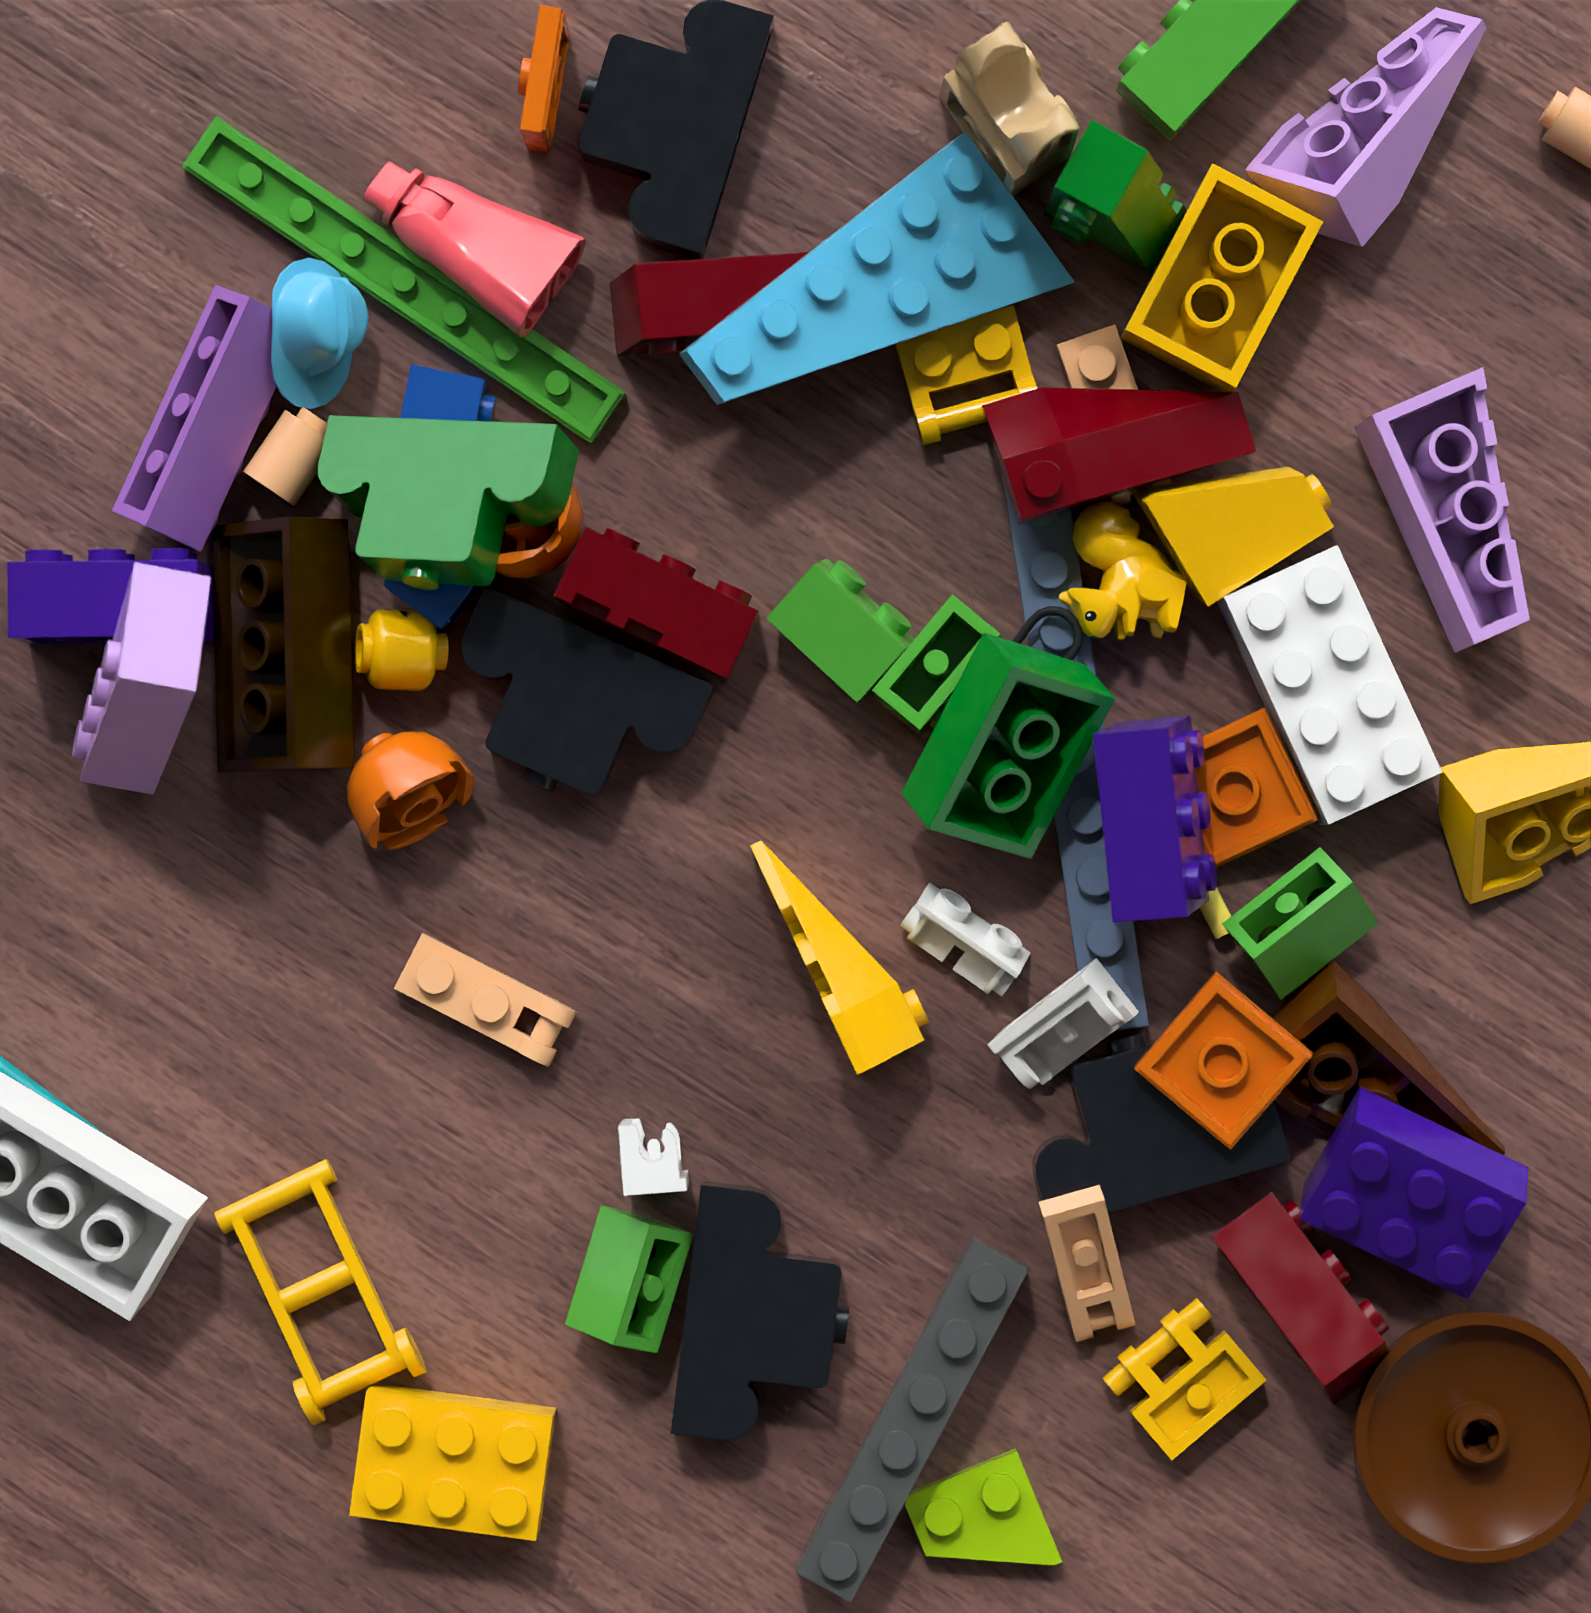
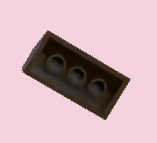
(283, 645)

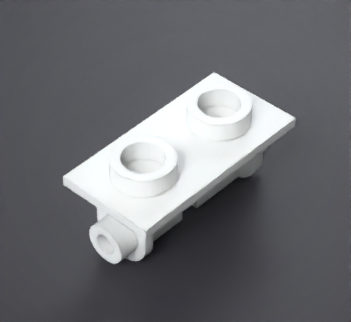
(991, 952)

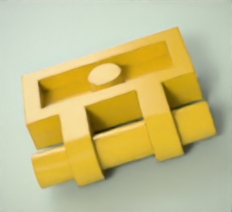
(1196, 1393)

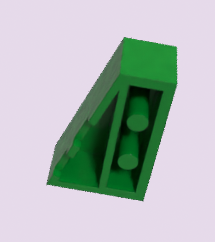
(1115, 199)

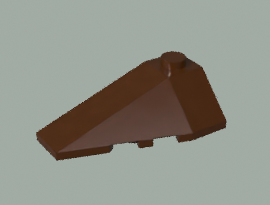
(1363, 1047)

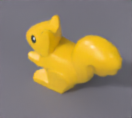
(1134, 578)

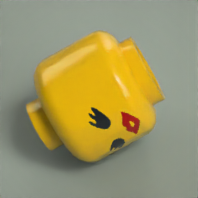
(399, 650)

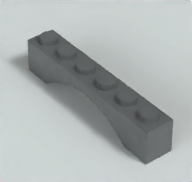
(911, 1418)

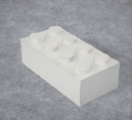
(1329, 685)
(86, 1203)

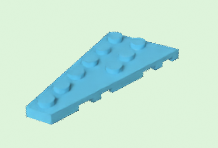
(906, 265)

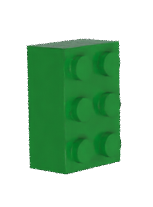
(1007, 746)

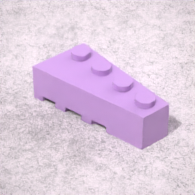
(1450, 505)
(144, 680)

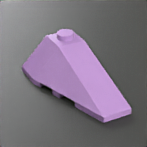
(1366, 142)

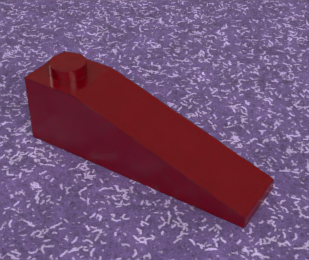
(1097, 443)

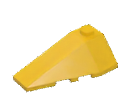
(1514, 814)
(857, 992)

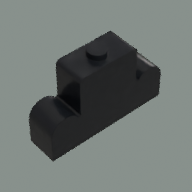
(676, 119)
(574, 694)
(1141, 1140)
(750, 1314)

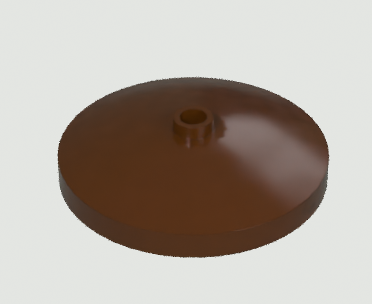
(1489, 1495)

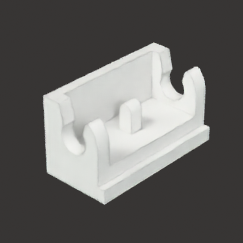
(1063, 1025)
(650, 1170)

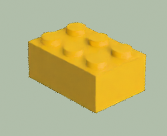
(1221, 279)
(452, 1461)

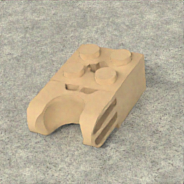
(1008, 109)

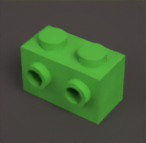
(842, 627)
(931, 666)
(1300, 923)
(629, 1279)

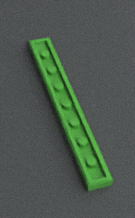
(401, 279)

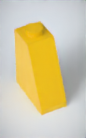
(1234, 525)

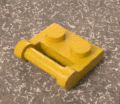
(960, 356)

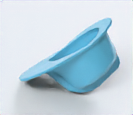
(314, 331)

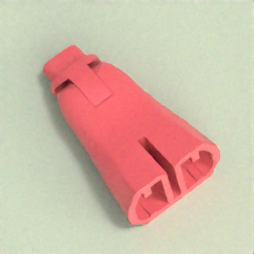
(487, 249)

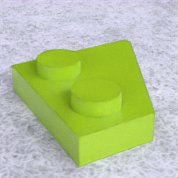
(983, 1515)

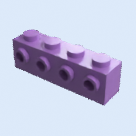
(203, 422)

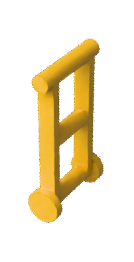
(310, 1389)

